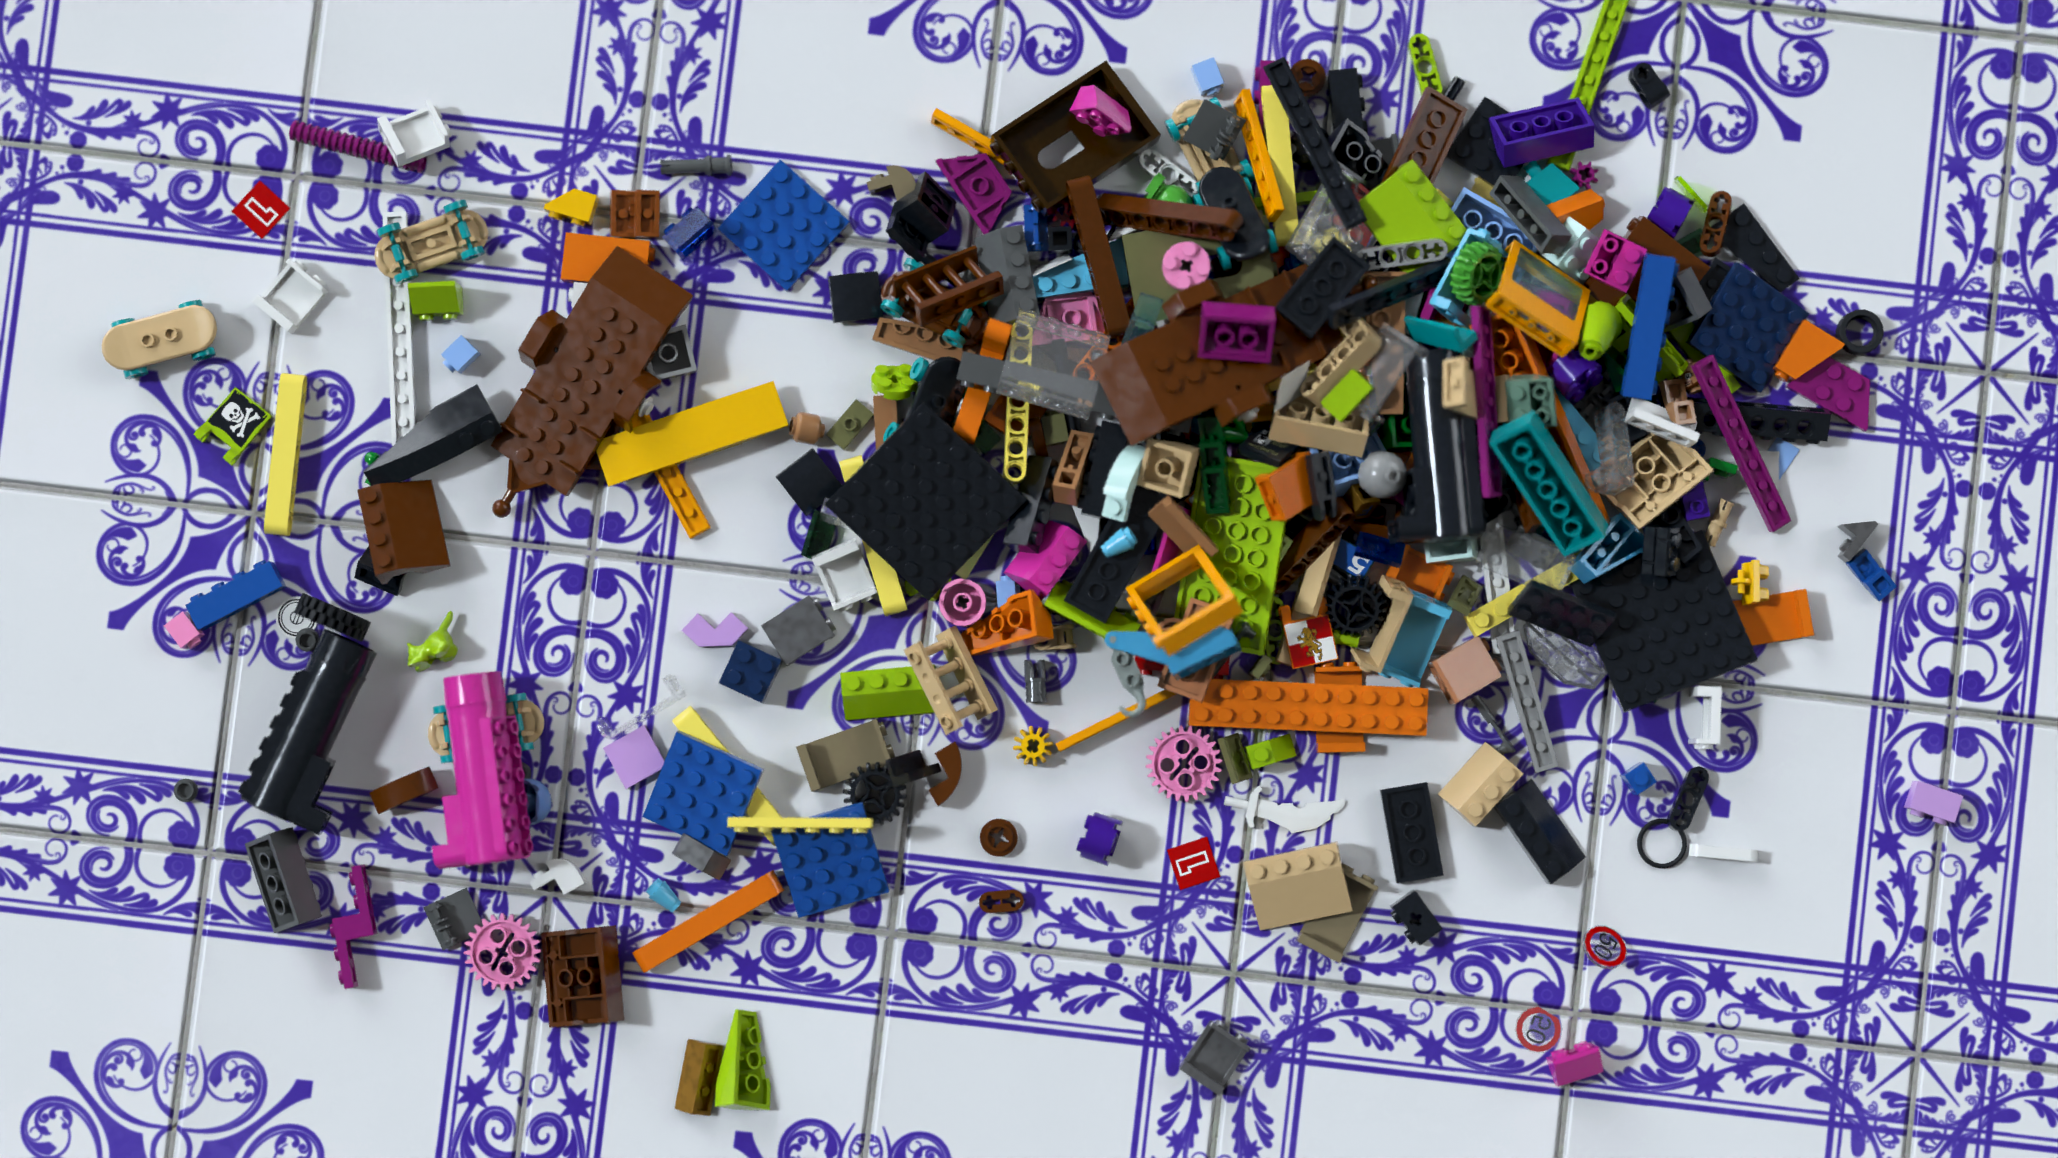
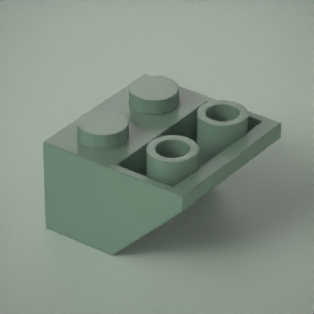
(1531, 393)

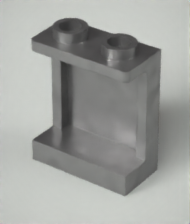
(799, 629)
(1215, 1056)

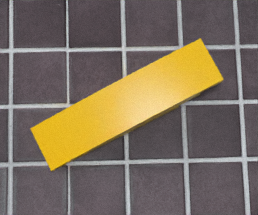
(691, 434)

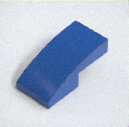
(1871, 575)

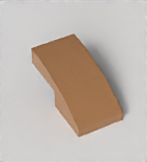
(1675, 400)

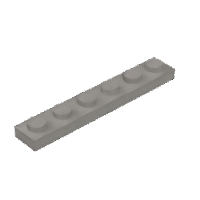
(1527, 701)

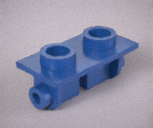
(1035, 230)

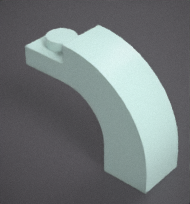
(1122, 483)

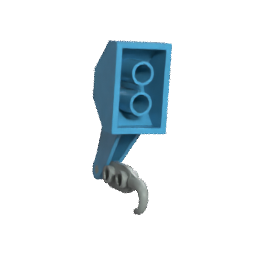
(1192, 658)

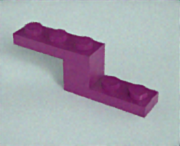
(353, 926)

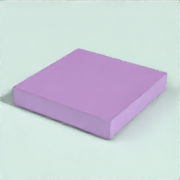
(635, 756)

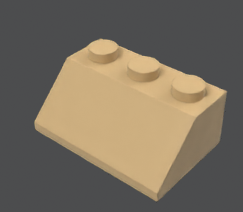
(1480, 784)

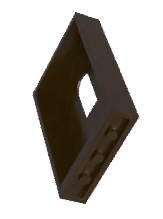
(1050, 120)

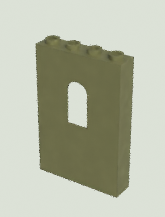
(1145, 258)

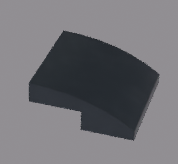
(855, 297)
(809, 481)

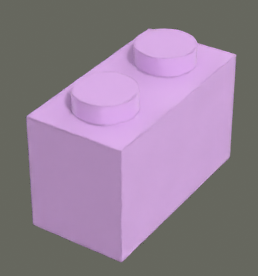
(1933, 802)

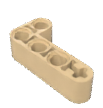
(1352, 353)

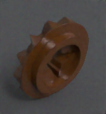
(1309, 67)
(1002, 848)

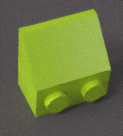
(436, 299)

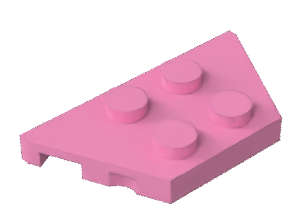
(1074, 309)

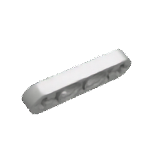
(1400, 250)

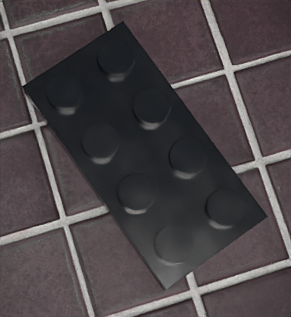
(1320, 285)
(1561, 613)
(1411, 832)

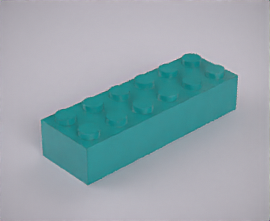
(1549, 483)

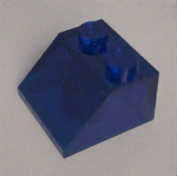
(689, 232)

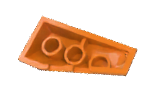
(1013, 625)

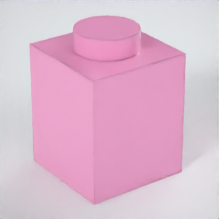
(184, 631)

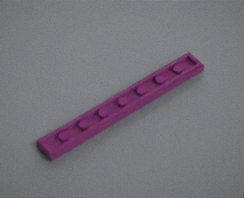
(1486, 401)
(1741, 443)

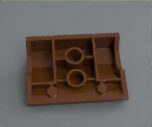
(403, 528)
(582, 976)

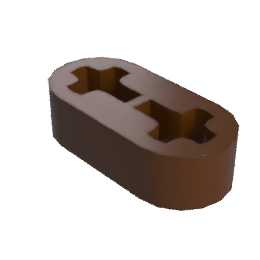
(1037, 437)
(1002, 907)

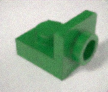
(1721, 468)

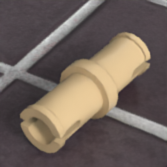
(1718, 522)

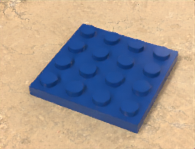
(783, 225)
(701, 790)
(830, 867)

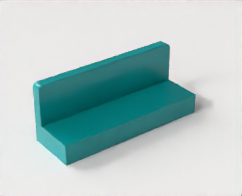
(1440, 334)

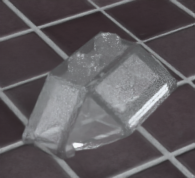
(1565, 658)

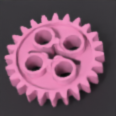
(1167, 749)
(484, 941)

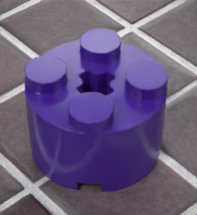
(1670, 211)
(1575, 375)
(1100, 838)

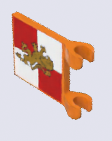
(1310, 638)

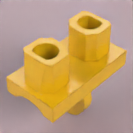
(1749, 582)

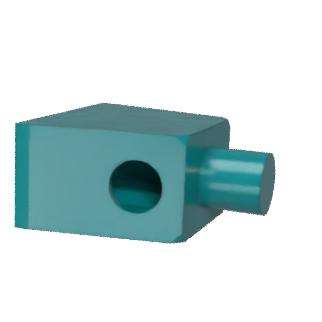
(1549, 183)

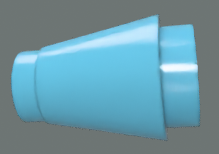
(1119, 542)
(663, 895)

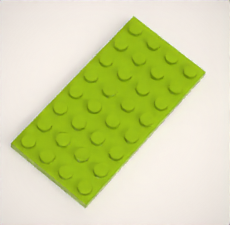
(1246, 555)

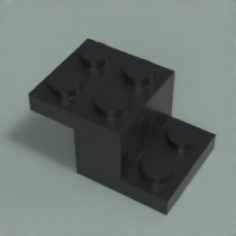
(921, 217)

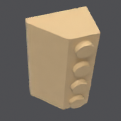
(1315, 427)

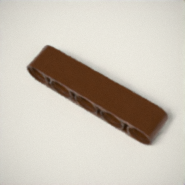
(1311, 544)

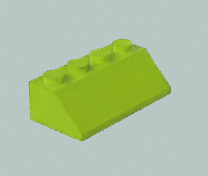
(1116, 621)
(883, 693)

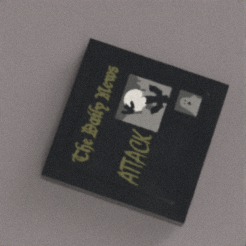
(1267, 451)

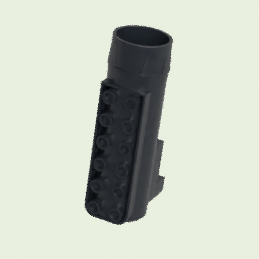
(1444, 486)
(295, 756)

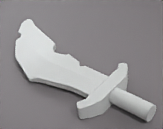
(1286, 814)

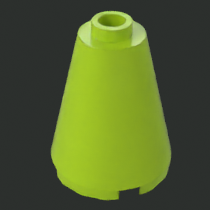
(1599, 329)

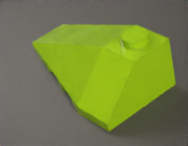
(742, 1074)

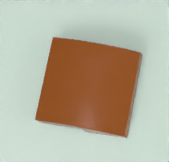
(634, 214)

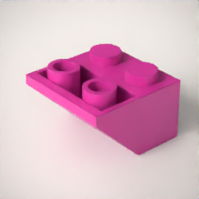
(1100, 112)
(1615, 261)
(1575, 1064)

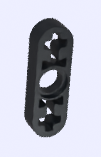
(1687, 817)

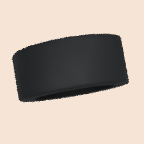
(1877, 331)

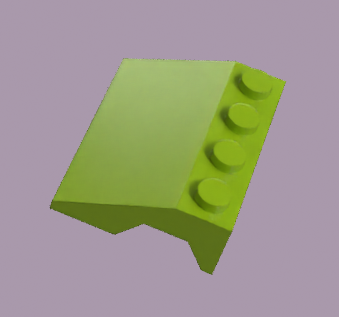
(1410, 210)

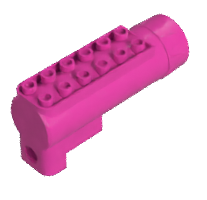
(490, 809)

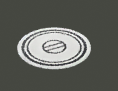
(290, 622)

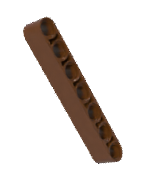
(1169, 217)
(1098, 255)

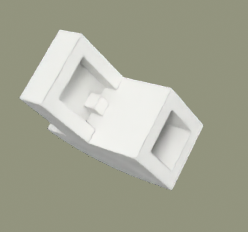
(563, 871)

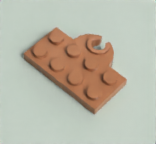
(1196, 684)

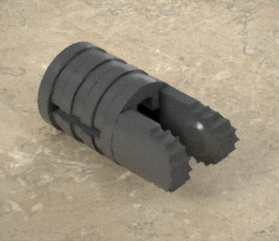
(1035, 687)

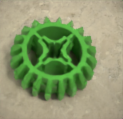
(1476, 273)

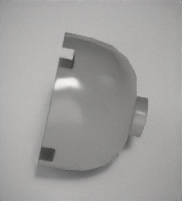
(1382, 474)

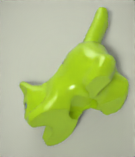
(437, 646)

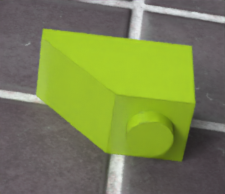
(1270, 751)

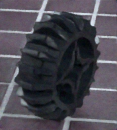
(1362, 610)
(864, 775)

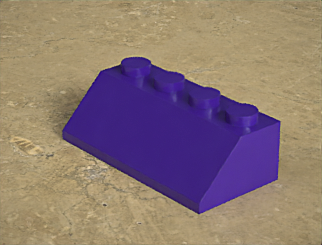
(1542, 132)

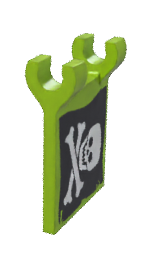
(235, 423)

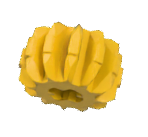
(1041, 747)

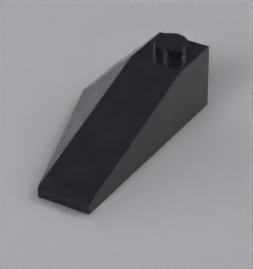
(1357, 154)

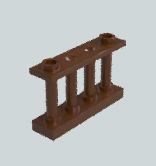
(954, 300)

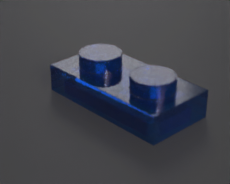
(1379, 549)

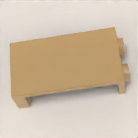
(1460, 390)
(1388, 629)

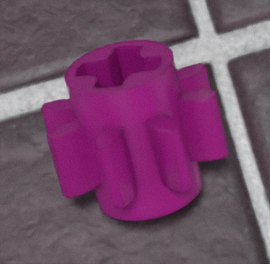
(1590, 175)

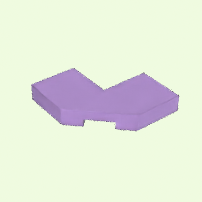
(705, 635)

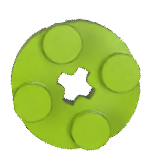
(893, 381)

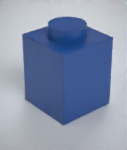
(1638, 778)

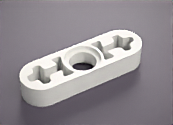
(1167, 164)
(1723, 852)

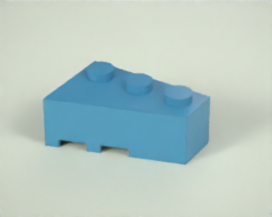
(1619, 545)

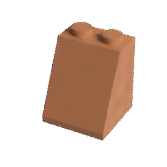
(1465, 669)

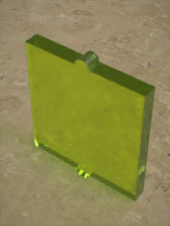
(1689, 192)

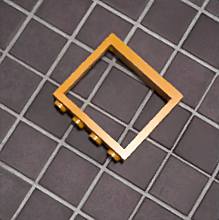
(1196, 625)

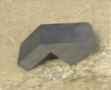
(701, 857)

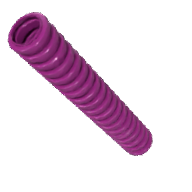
(348, 144)

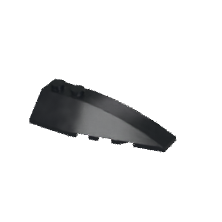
(440, 436)

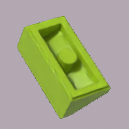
(1347, 395)

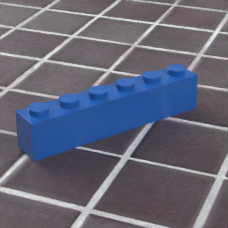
(1648, 326)

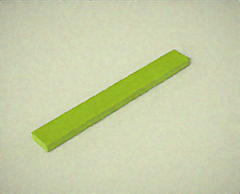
(1594, 64)

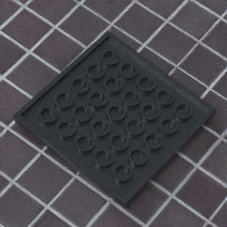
(925, 501)
(1666, 628)

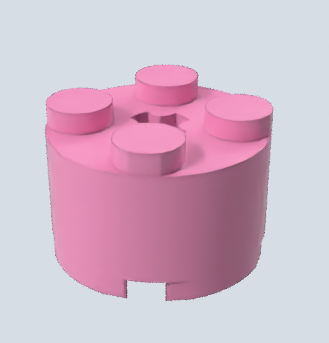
(1188, 253)
(968, 590)

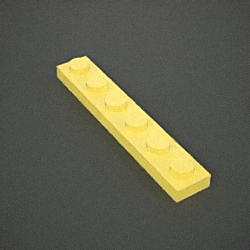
(1497, 609)
(813, 825)

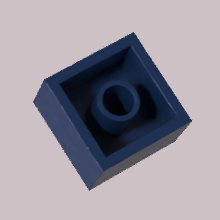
(750, 671)

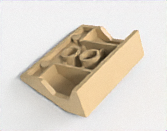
(1662, 476)
(1298, 885)

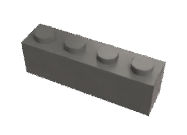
(1530, 214)

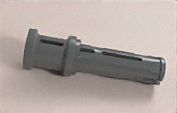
(707, 165)

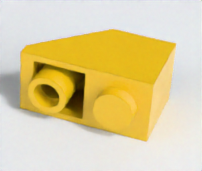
(573, 205)

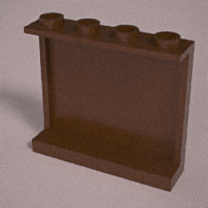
(1656, 241)

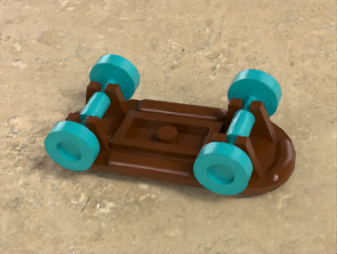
(957, 330)

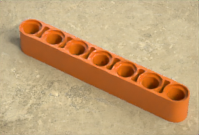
(708, 921)

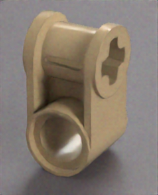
(1058, 642)

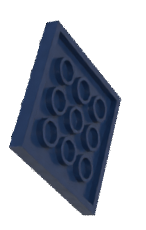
(1747, 327)

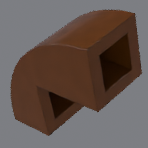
(952, 764)
(403, 790)

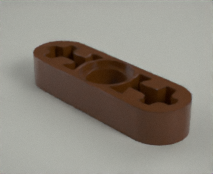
(1712, 214)

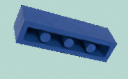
(235, 595)

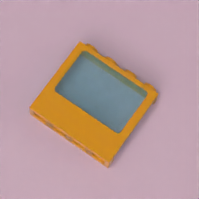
(1540, 299)

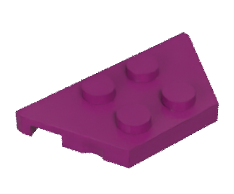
(977, 186)
(1838, 390)

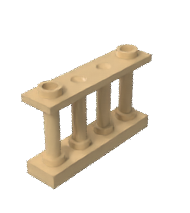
(965, 671)

